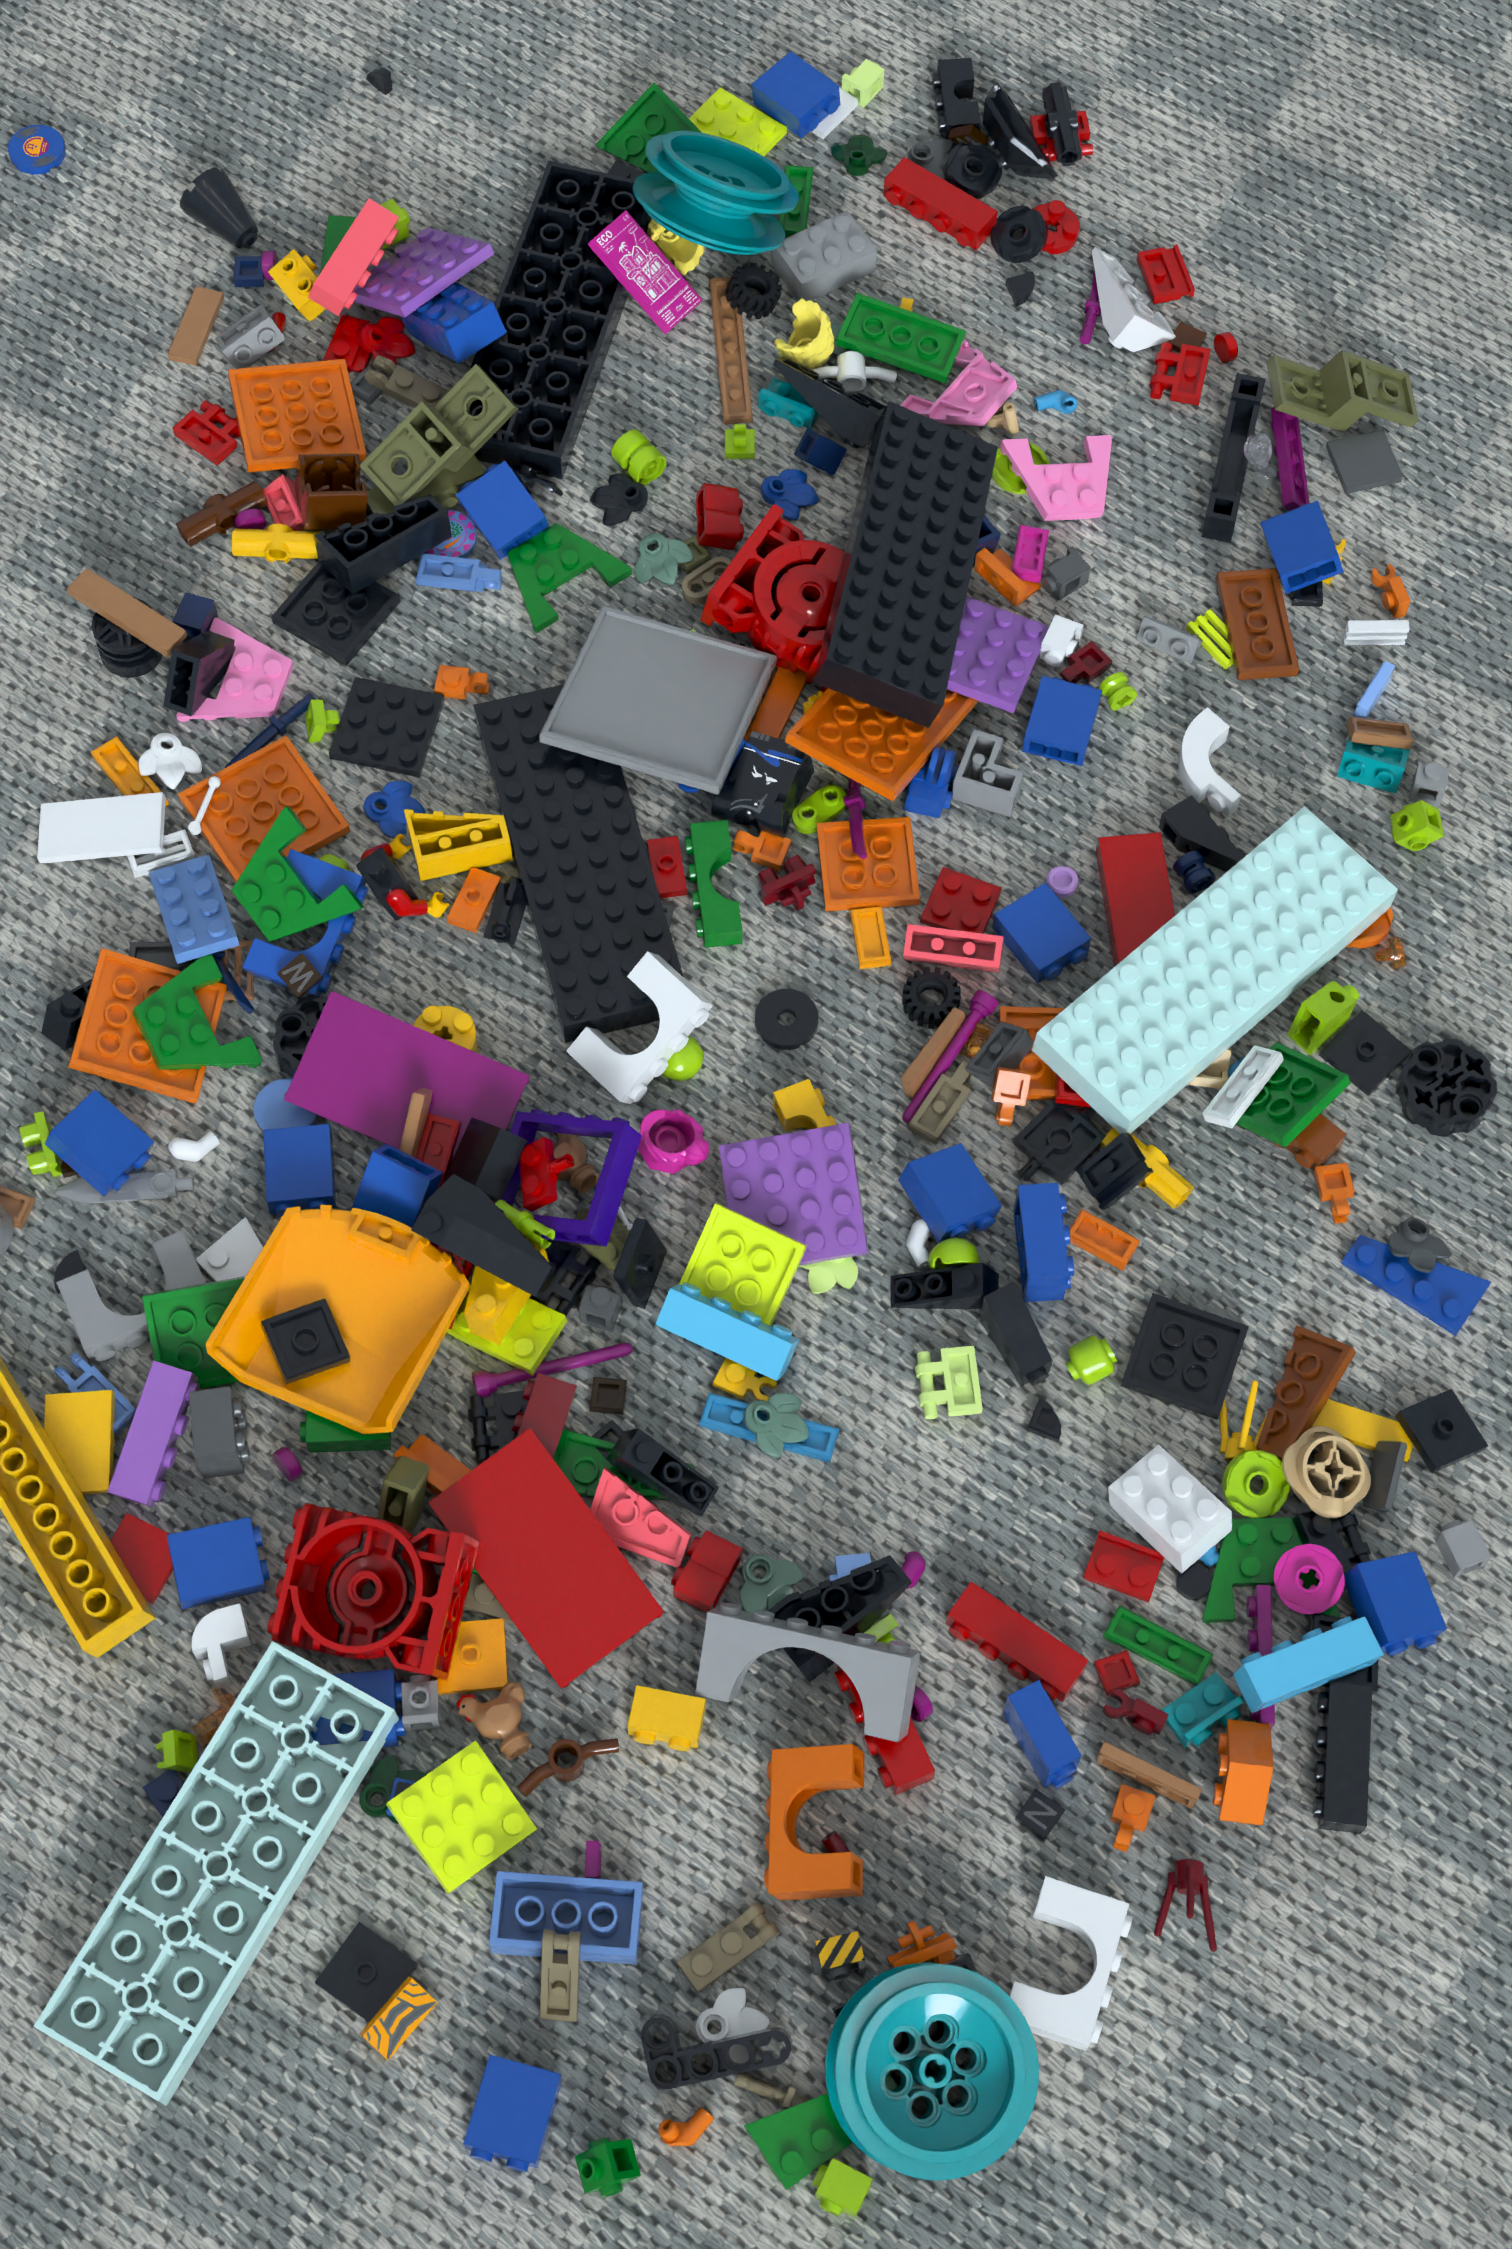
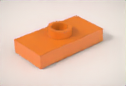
(474, 900)
(1103, 1239)

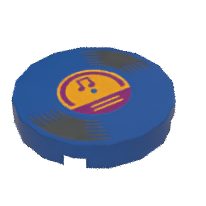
(36, 149)

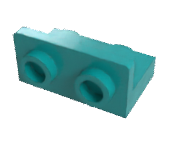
(786, 402)
(1373, 765)
(1201, 1710)

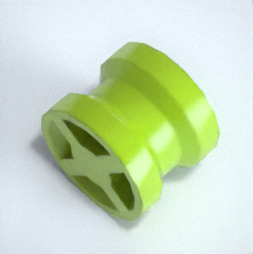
(1118, 691)

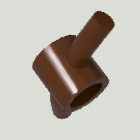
(570, 1774)

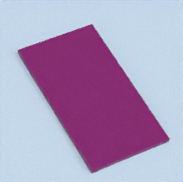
(369, 1064)

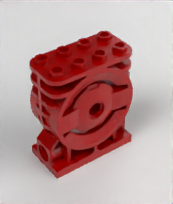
(805, 570)
(323, 1540)

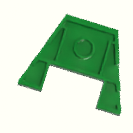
(553, 560)
(277, 893)
(179, 1029)
(1248, 1560)

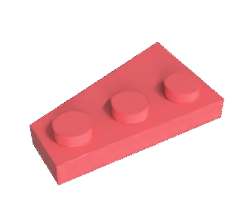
(637, 1522)

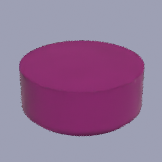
(269, 260)
(250, 519)
(287, 1463)
(921, 1706)

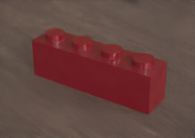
(546, 1410)

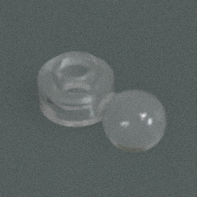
(1258, 452)

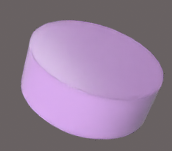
(1062, 881)

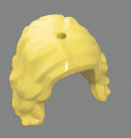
(679, 251)
(812, 336)

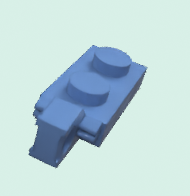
(456, 573)

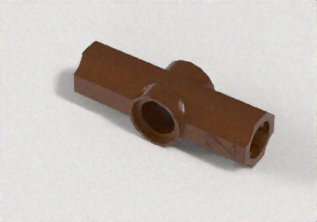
(220, 513)

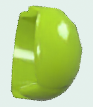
(686, 1062)
(952, 1251)

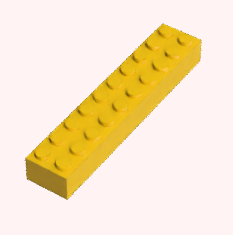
(63, 1532)

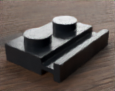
(1114, 1170)

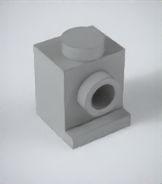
(1431, 777)
(422, 1715)

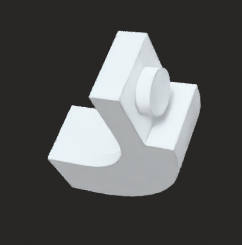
(1198, 778)

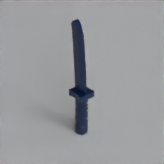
(276, 727)
(231, 982)

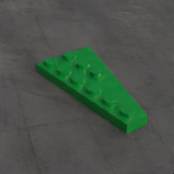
(648, 117)

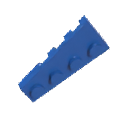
(1441, 1296)

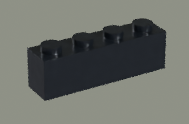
(1344, 1758)

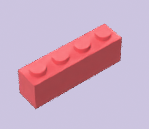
(353, 258)

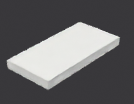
(101, 827)

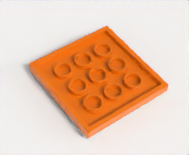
(295, 413)
(253, 797)
(110, 1038)

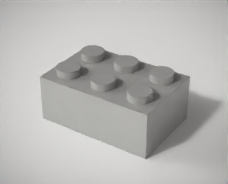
(824, 257)

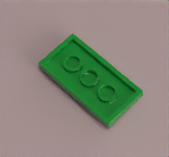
(901, 338)

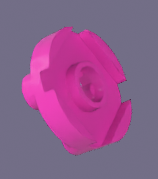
(1328, 1571)

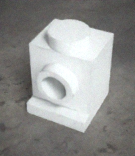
(1060, 640)

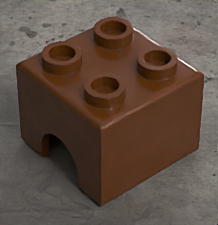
(330, 491)

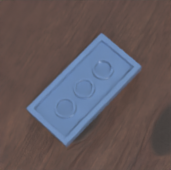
(193, 909)

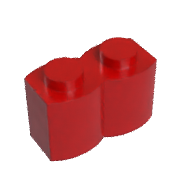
(718, 516)
(707, 1571)

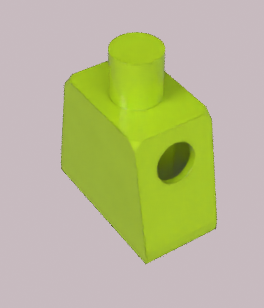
(1329, 1005)

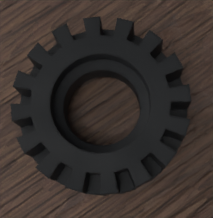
(759, 280)
(929, 980)

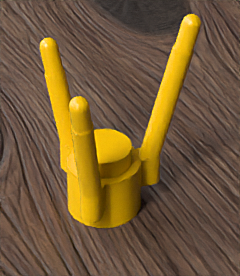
(1240, 1441)

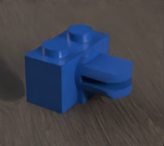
(929, 787)

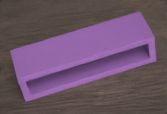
(153, 1435)

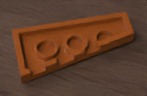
(1307, 1383)

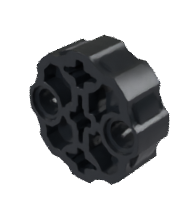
(291, 1045)
(1471, 1090)

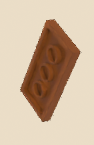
(1257, 624)

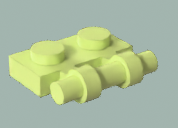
(960, 1382)

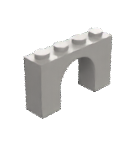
(106, 1331)

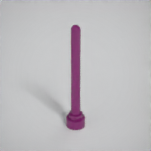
(981, 1006)
(488, 1382)

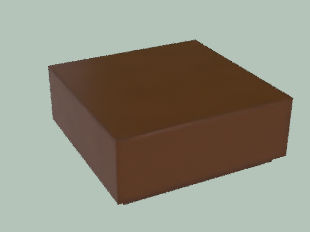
(1187, 335)

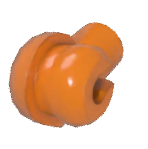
(685, 2132)

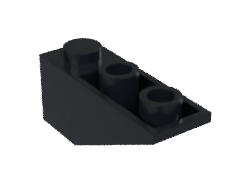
(1192, 829)
(65, 1015)
(944, 1288)
(661, 1471)

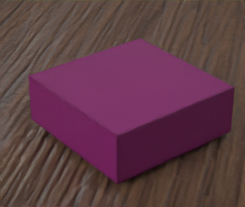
(593, 1860)

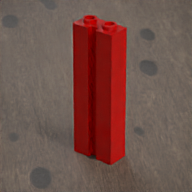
(1133, 889)

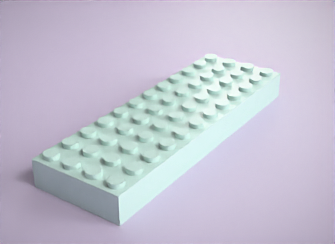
(1213, 971)
(216, 1874)

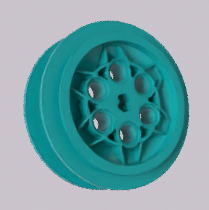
(715, 192)
(995, 2085)

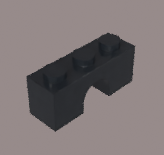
(955, 81)

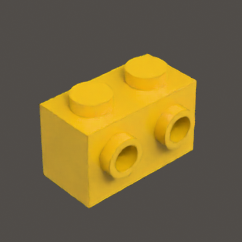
(296, 278)

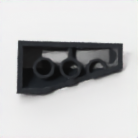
(847, 413)
(474, 1228)

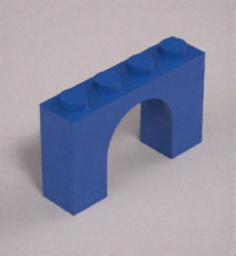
(323, 879)

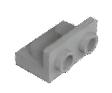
(250, 338)

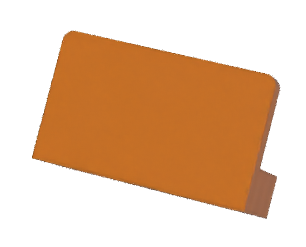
(997, 572)
(443, 1467)

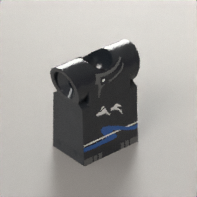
(764, 785)

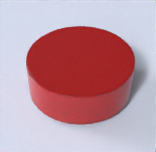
(1226, 347)

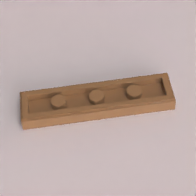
(126, 612)

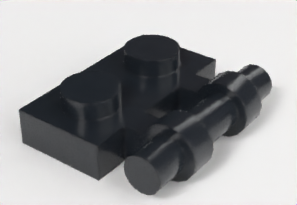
(564, 1258)
(504, 1413)
(1324, 1532)

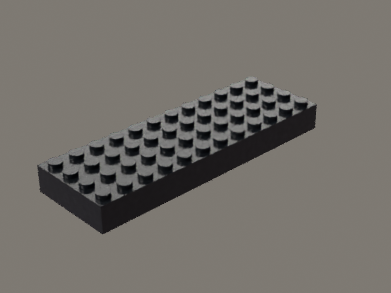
(557, 317)
(907, 566)
(577, 865)

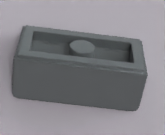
(1003, 1049)
(1385, 1475)

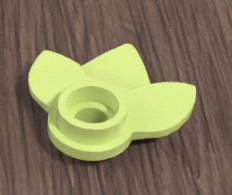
(826, 1274)

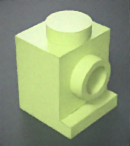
(864, 82)

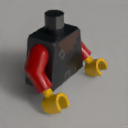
(391, 885)

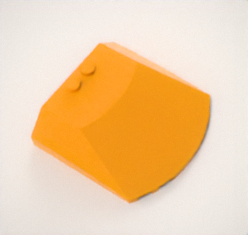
(385, 1292)

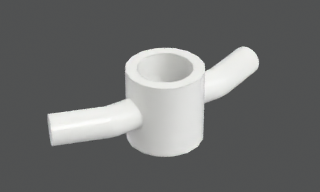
(852, 372)

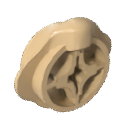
(1326, 1472)

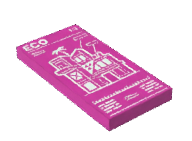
(645, 272)

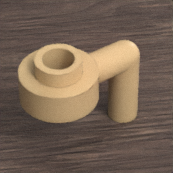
(1006, 418)

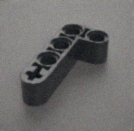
(718, 2050)

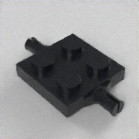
(1058, 1141)

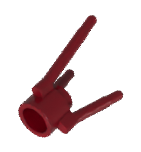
(1189, 1879)

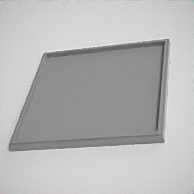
(659, 699)

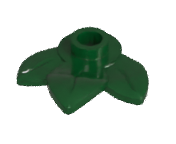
(858, 154)
(382, 1782)

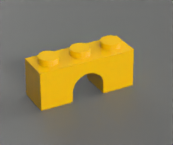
(801, 1107)

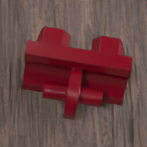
(789, 888)

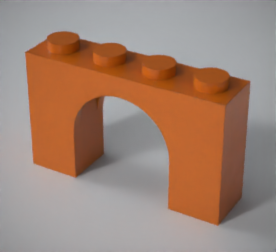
(794, 1779)

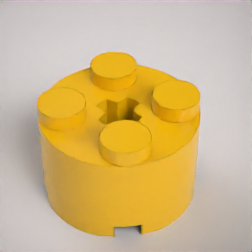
(450, 1025)

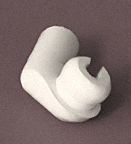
(193, 1150)
(916, 1242)

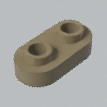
(703, 579)

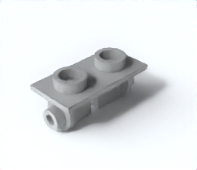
(1168, 639)

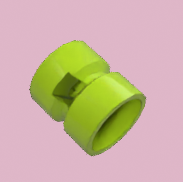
(638, 457)

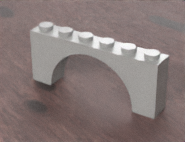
(879, 1670)

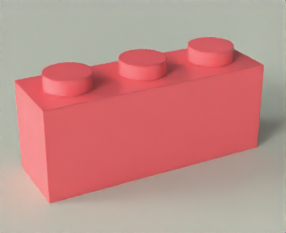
(953, 948)

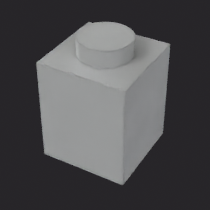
(1462, 1547)

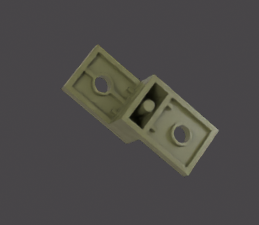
(1342, 391)
(438, 436)

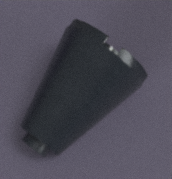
(220, 208)

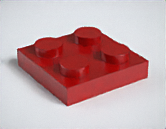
(960, 903)

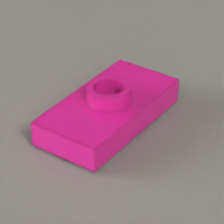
(1030, 553)

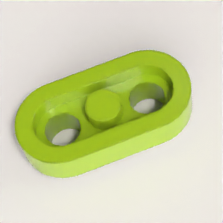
(820, 809)

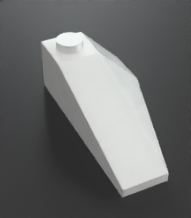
(1125, 308)

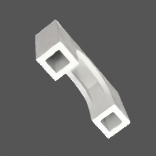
(680, 1011)
(1100, 1924)

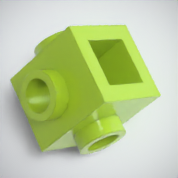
(1416, 825)

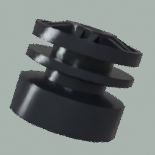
(121, 651)

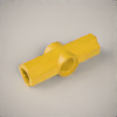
(275, 543)
(1164, 1180)

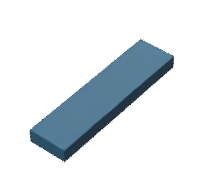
(727, 1417)

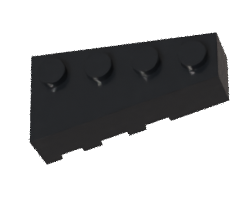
(383, 543)

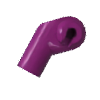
(913, 1567)

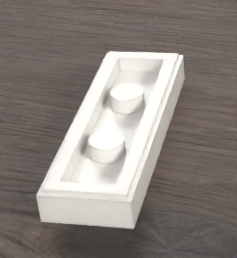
(1243, 1086)

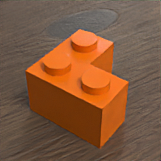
(1245, 1771)

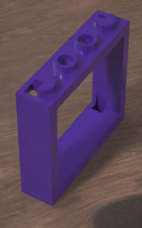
(612, 1180)

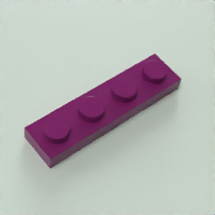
(1290, 460)
(1260, 1638)

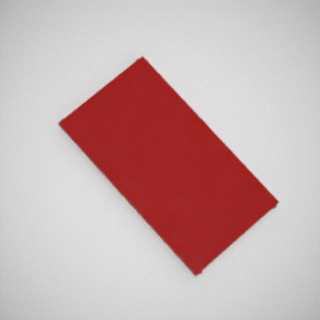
(547, 1558)

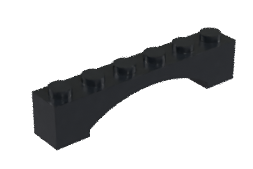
(1231, 461)

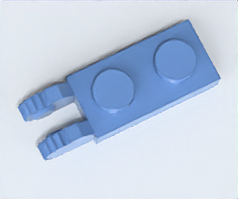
(94, 1381)

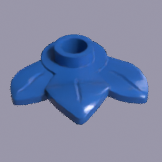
(791, 492)
(395, 798)

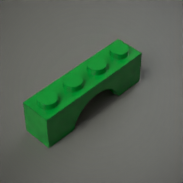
(720, 917)

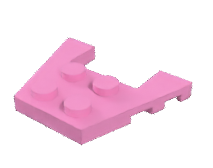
(972, 395)
(1067, 489)
(252, 681)

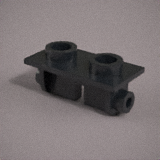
(507, 912)

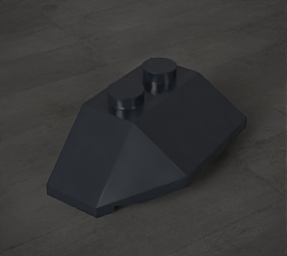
(1013, 137)

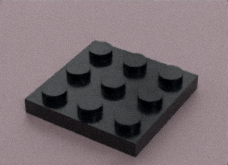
(331, 616)
(386, 727)
(1184, 1356)

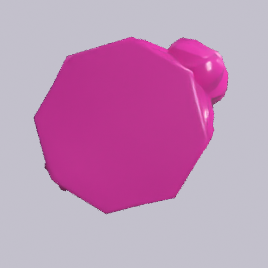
(671, 1141)

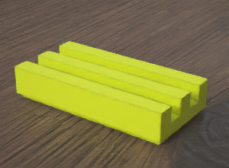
(1201, 621)

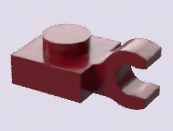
(1086, 663)
(1144, 1716)

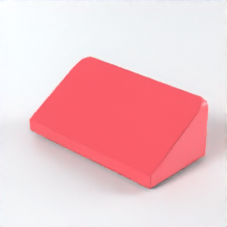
(284, 503)

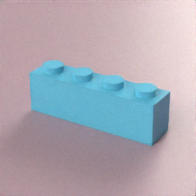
(727, 1331)
(1307, 1663)

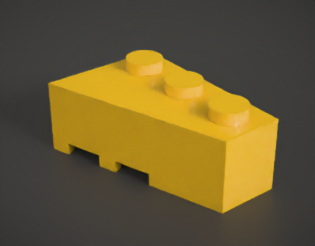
(456, 843)
(494, 1304)

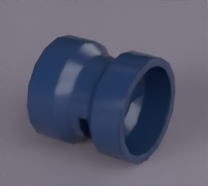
(1194, 872)

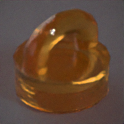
(1393, 953)

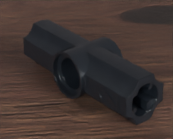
(1061, 124)

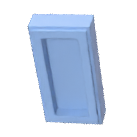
(1374, 690)

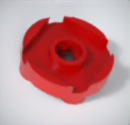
(1066, 225)

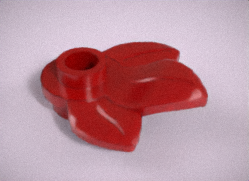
(389, 341)

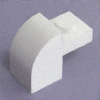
(219, 1633)

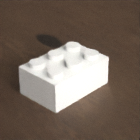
(1170, 1508)

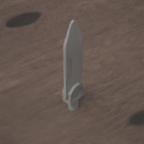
(139, 1187)

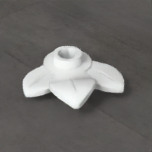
(169, 763)
(734, 2019)

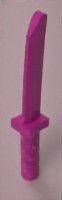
(1092, 310)
(855, 804)

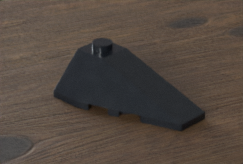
(845, 1603)

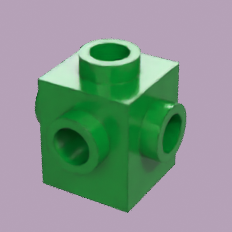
(600, 2167)

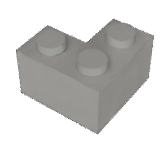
(982, 780)

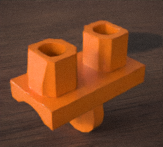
(937, 1949)

